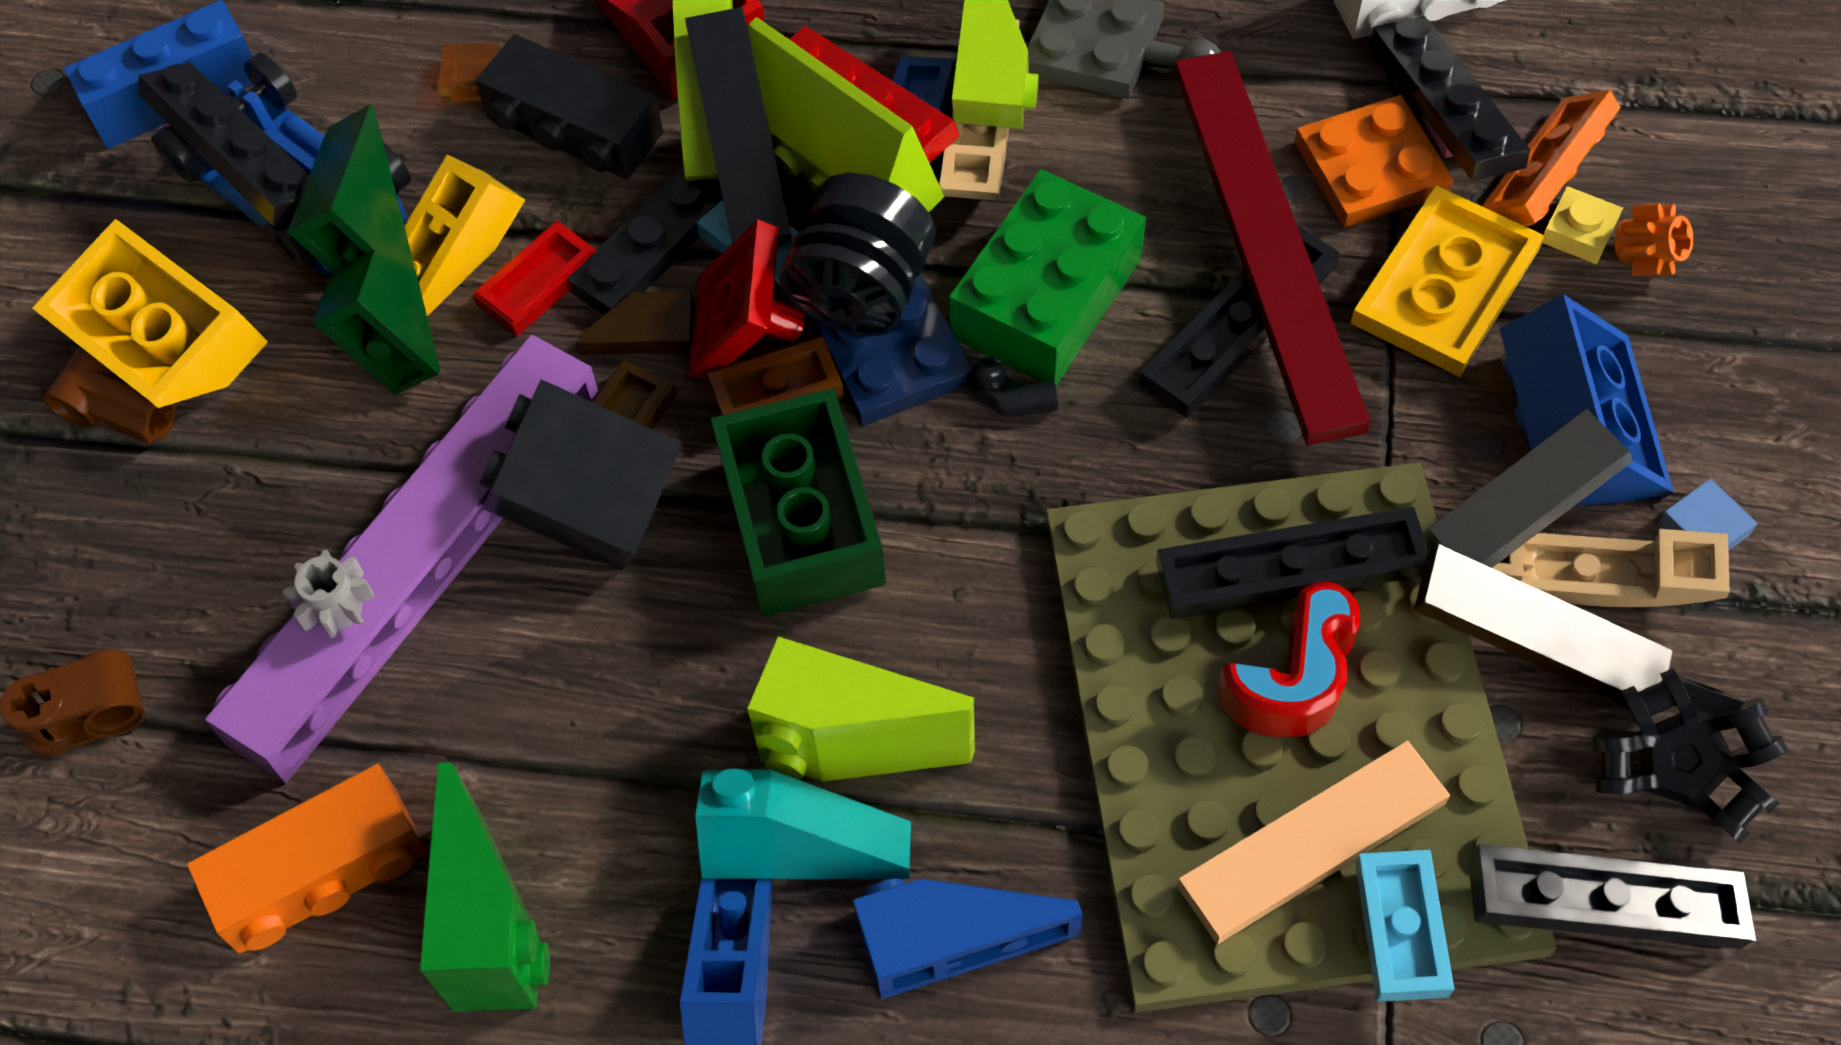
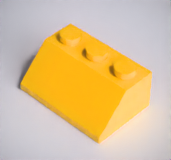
(149, 320)

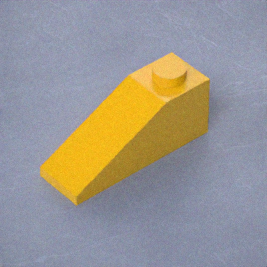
(457, 227)

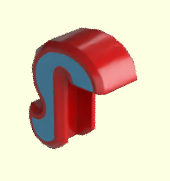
(1316, 669)

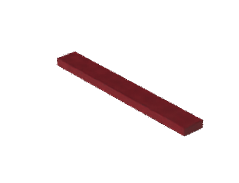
(1272, 251)

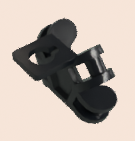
(1687, 753)

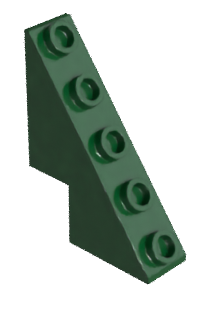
(358, 233)

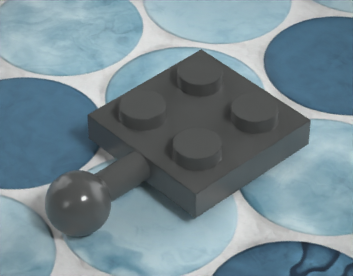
(1104, 44)

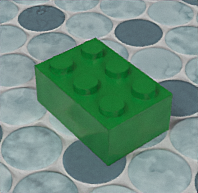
(1047, 277)

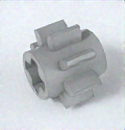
(328, 593)

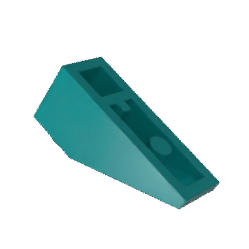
(788, 829)

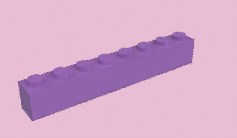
(407, 557)

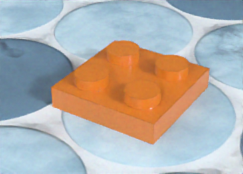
(1372, 160)

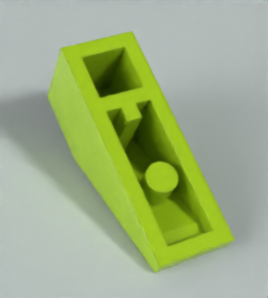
(992, 68)

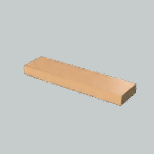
(1312, 842)

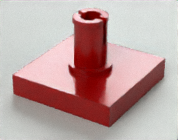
(738, 303)

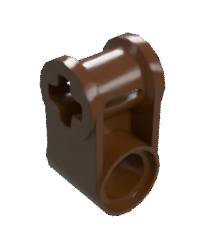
(80, 703)

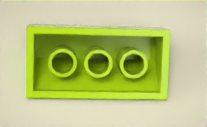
(829, 125)

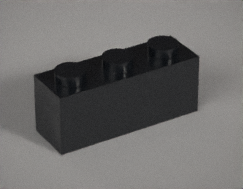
(570, 107)

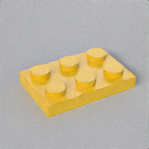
(1447, 280)

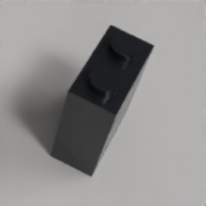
(579, 474)

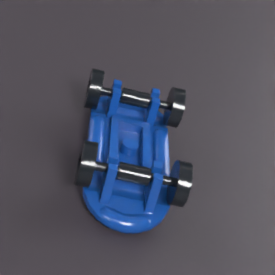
(266, 108)

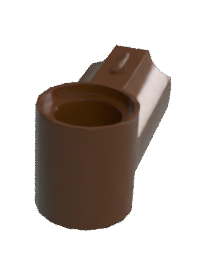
(93, 393)

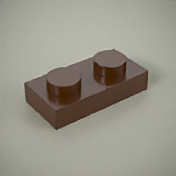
(775, 377)

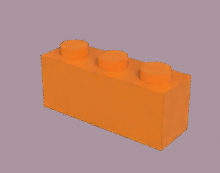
(307, 860)

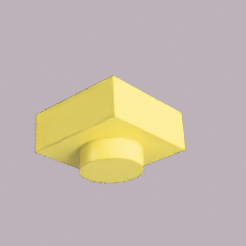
(1582, 225)

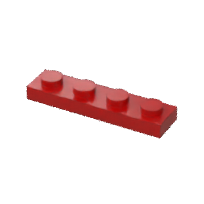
(931, 126)

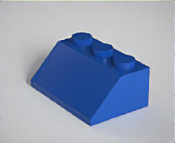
(109, 78)
(1574, 362)

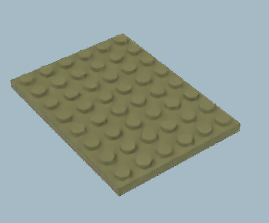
(1189, 782)

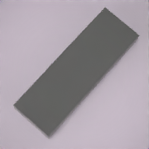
(1533, 491)

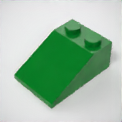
(476, 930)

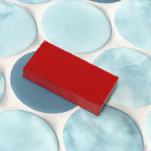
(533, 279)

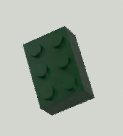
(799, 502)

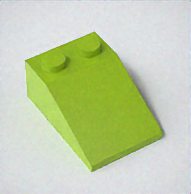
(853, 720)

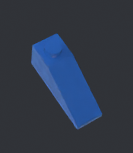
(944, 929)
(728, 963)

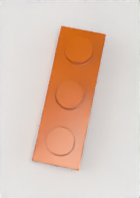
(1553, 157)

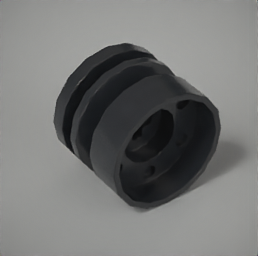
(858, 254)

